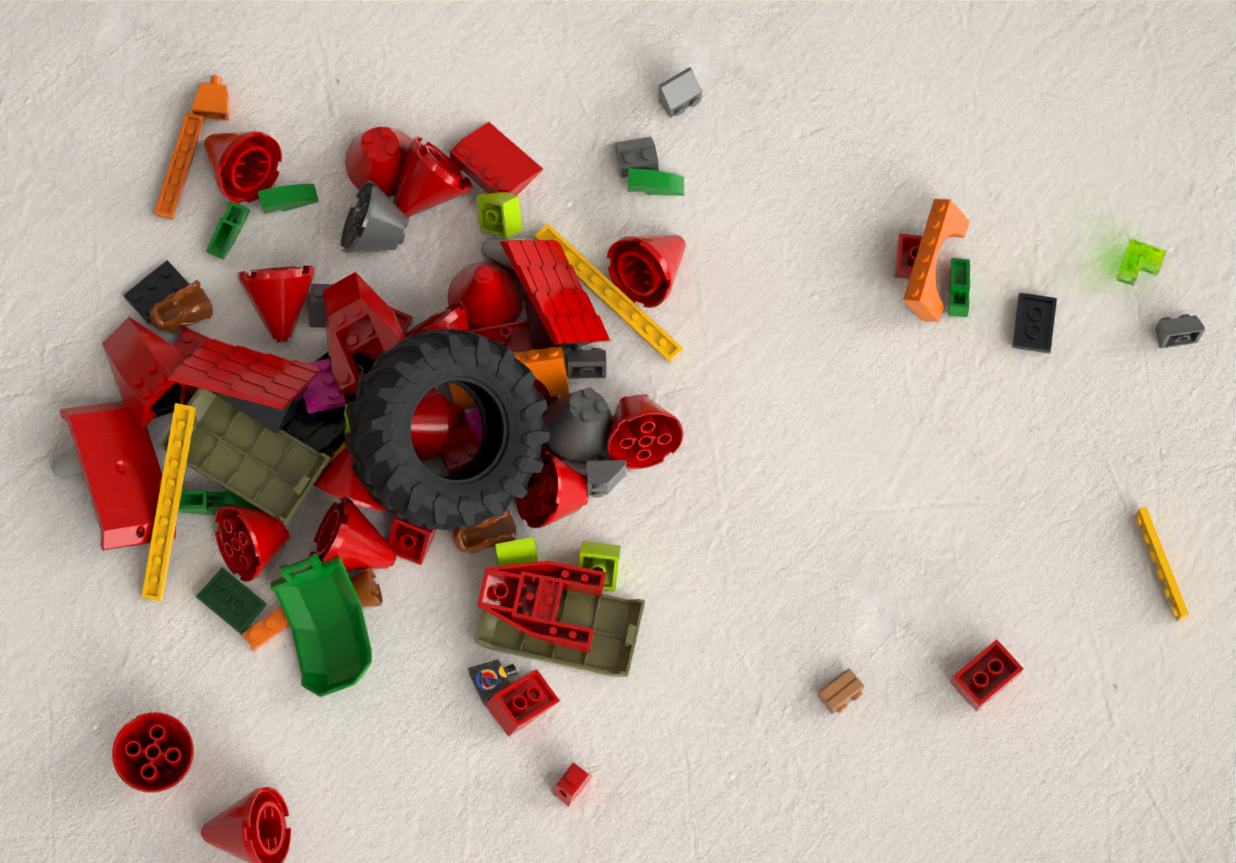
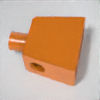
(212, 100)

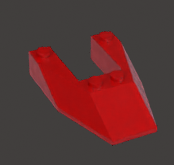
(353, 321)
(530, 597)

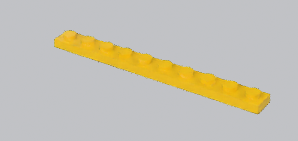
(615, 298)
(168, 502)

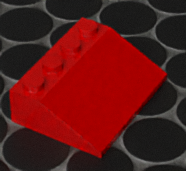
(494, 161)

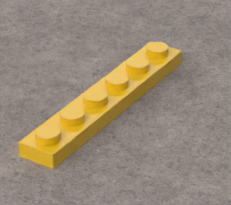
(1163, 569)

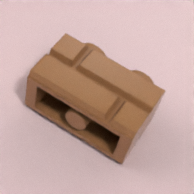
(841, 691)

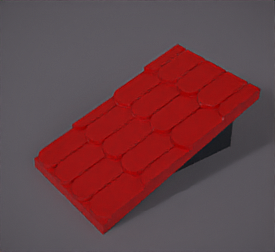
(553, 297)
(253, 382)

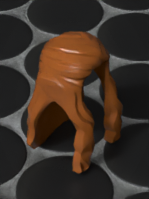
(181, 309)
(486, 534)

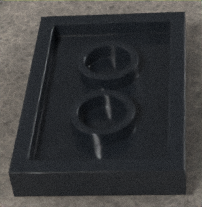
(154, 288)
(1034, 323)

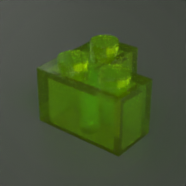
(1139, 257)

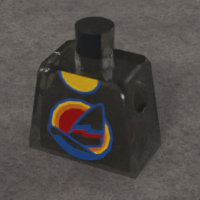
(491, 678)

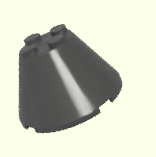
(373, 223)
(579, 425)

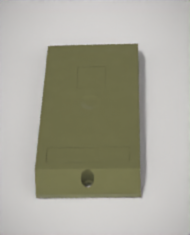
(249, 458)
(613, 643)

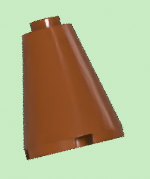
(367, 589)

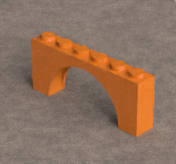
(921, 292)
(546, 365)

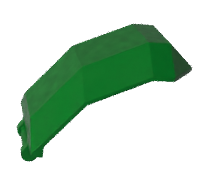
(324, 624)

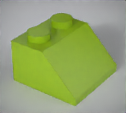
(499, 214)
(516, 552)
(601, 558)

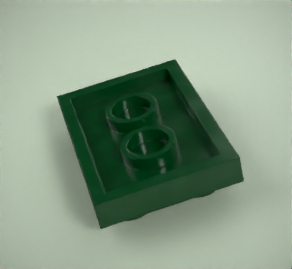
(231, 600)

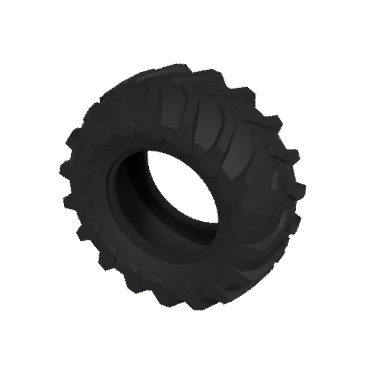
(509, 440)

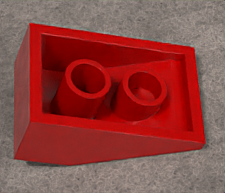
(522, 702)

